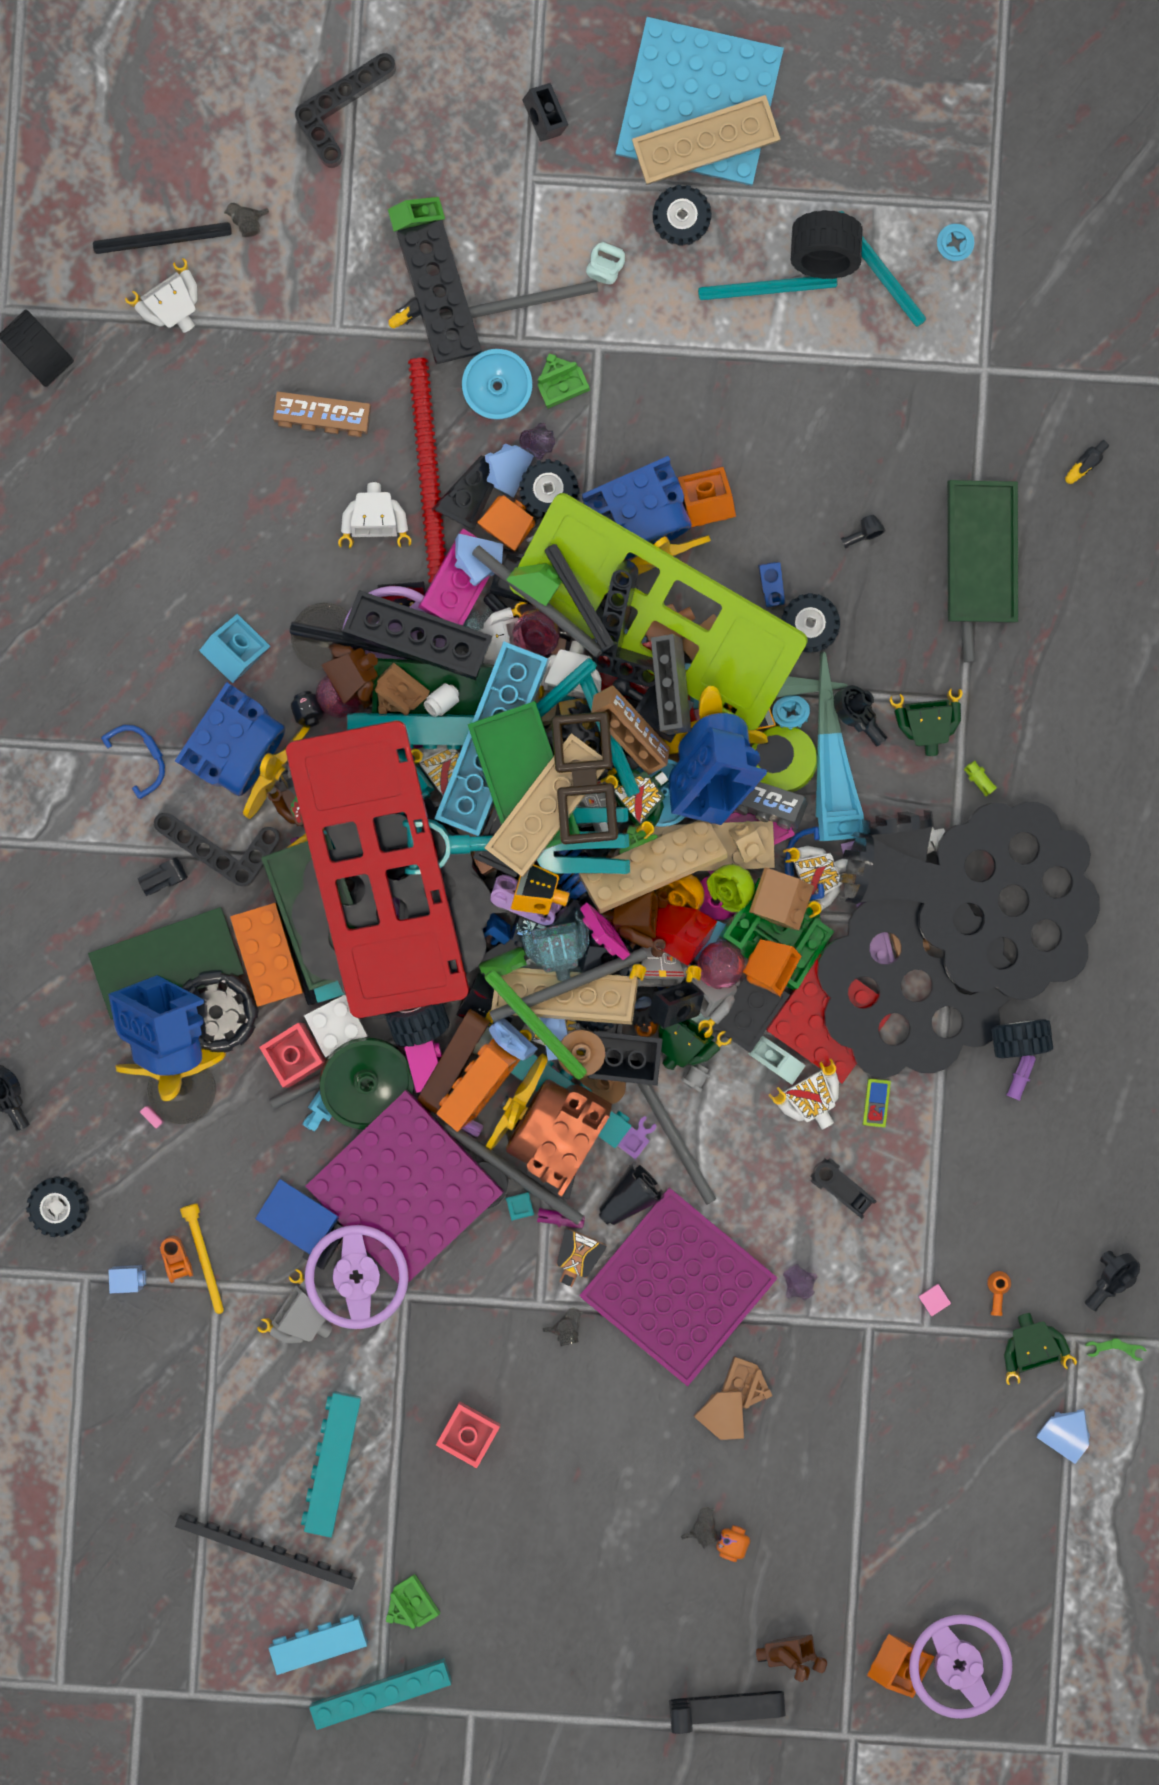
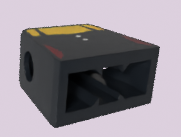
(479, 1000)

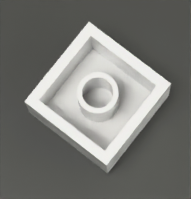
(334, 1025)

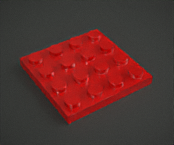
(803, 1027)

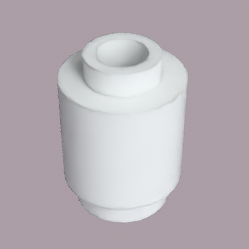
(441, 700)

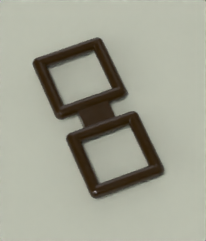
(584, 778)

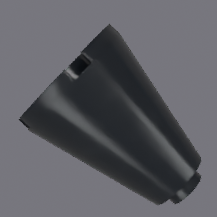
(630, 1195)

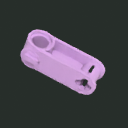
(503, 895)

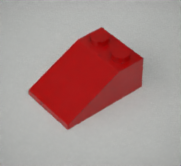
(683, 931)

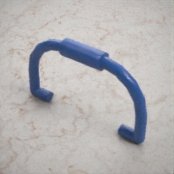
(153, 748)
(789, 867)

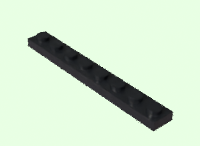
(256, 1547)

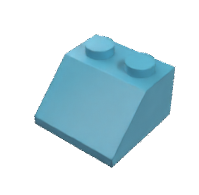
(234, 648)

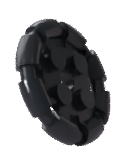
(231, 1009)

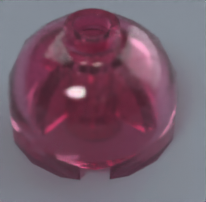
(536, 632)
(331, 702)
(721, 964)

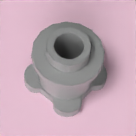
(696, 1077)

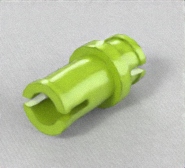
(978, 776)

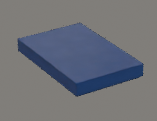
(296, 1216)

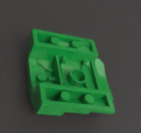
(747, 929)

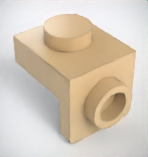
(747, 841)

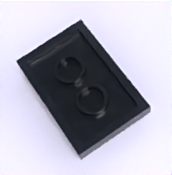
(750, 1014)

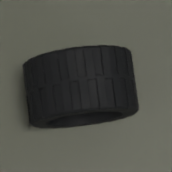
(826, 244)
(36, 348)

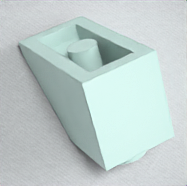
(777, 1060)

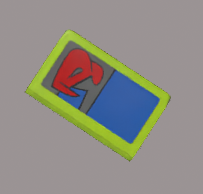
(876, 1102)

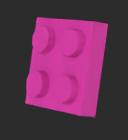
(604, 932)

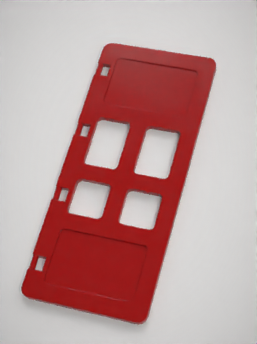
(353, 780)

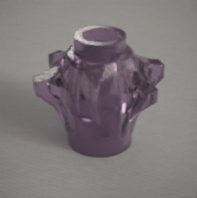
(537, 440)
(799, 1282)

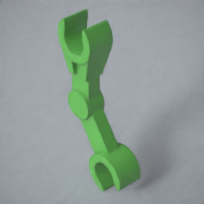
(1115, 1343)

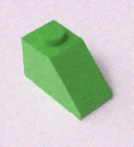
(415, 213)
(537, 581)

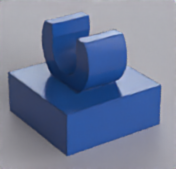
(497, 929)

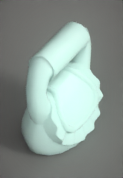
(602, 268)

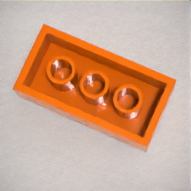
(266, 954)
(477, 1086)

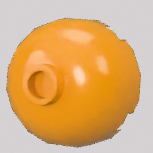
(685, 892)

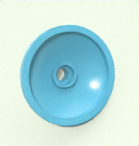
(494, 367)

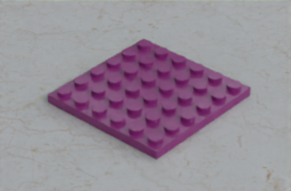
(406, 1182)
(678, 1286)

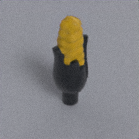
(405, 313)
(1086, 462)

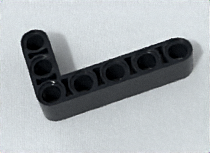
(338, 102)
(616, 628)
(217, 852)
(724, 1708)

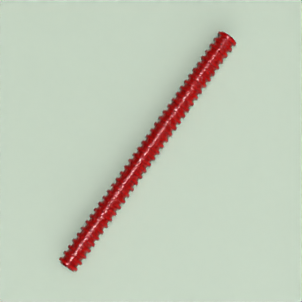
(427, 463)

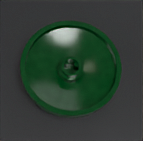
(363, 1080)

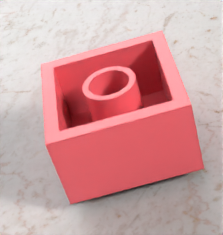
(293, 1055)
(468, 1434)

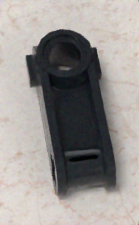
(842, 1188)

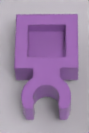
(635, 1140)

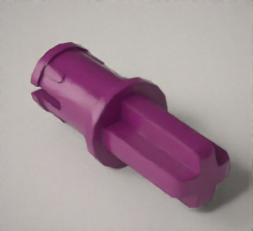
(554, 1217)

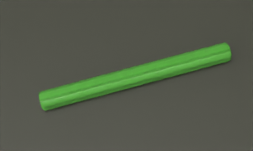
(535, 1024)

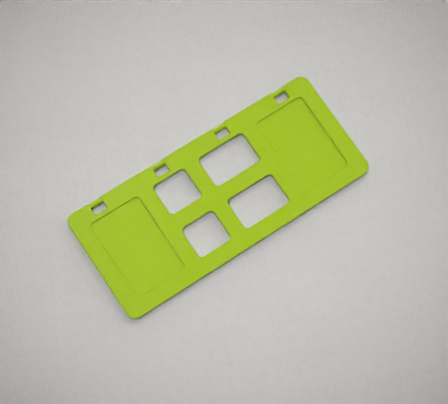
(741, 655)

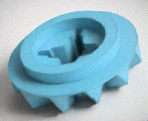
(959, 232)
(788, 704)

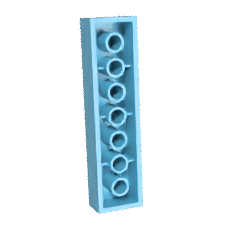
(510, 685)

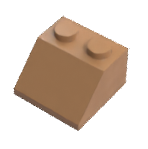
(781, 899)

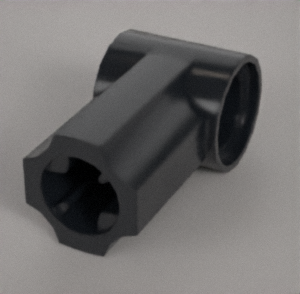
(166, 875)

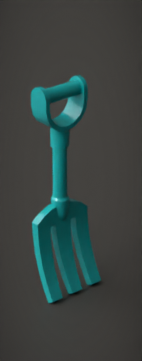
(556, 864)

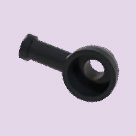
(870, 528)

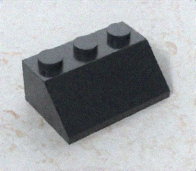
(629, 1058)

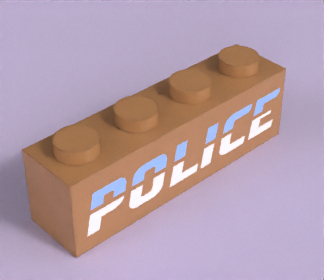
(322, 413)
(632, 730)

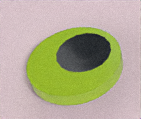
(787, 758)

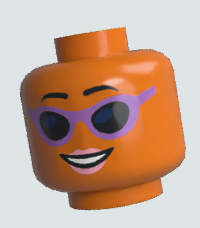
(733, 1543)

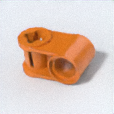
(176, 1260)

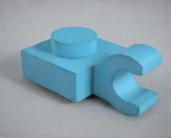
(319, 1112)

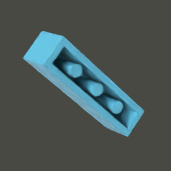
(317, 1645)

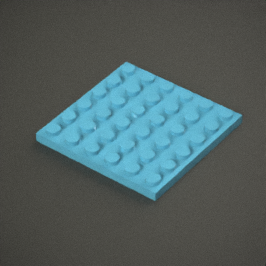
(691, 74)

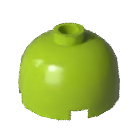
(731, 886)

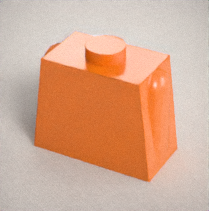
(507, 522)
(771, 966)

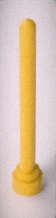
(191, 1214)

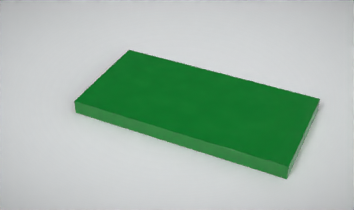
(512, 756)

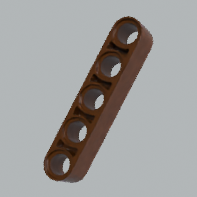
(453, 1060)

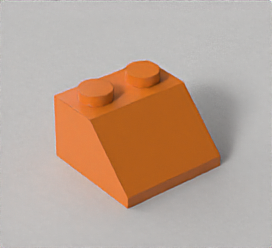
(707, 496)
(892, 1665)

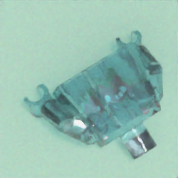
(556, 946)

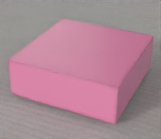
(152, 1117)
(934, 1299)

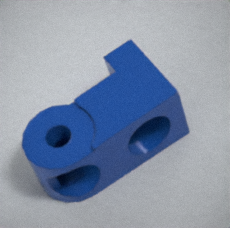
(772, 584)

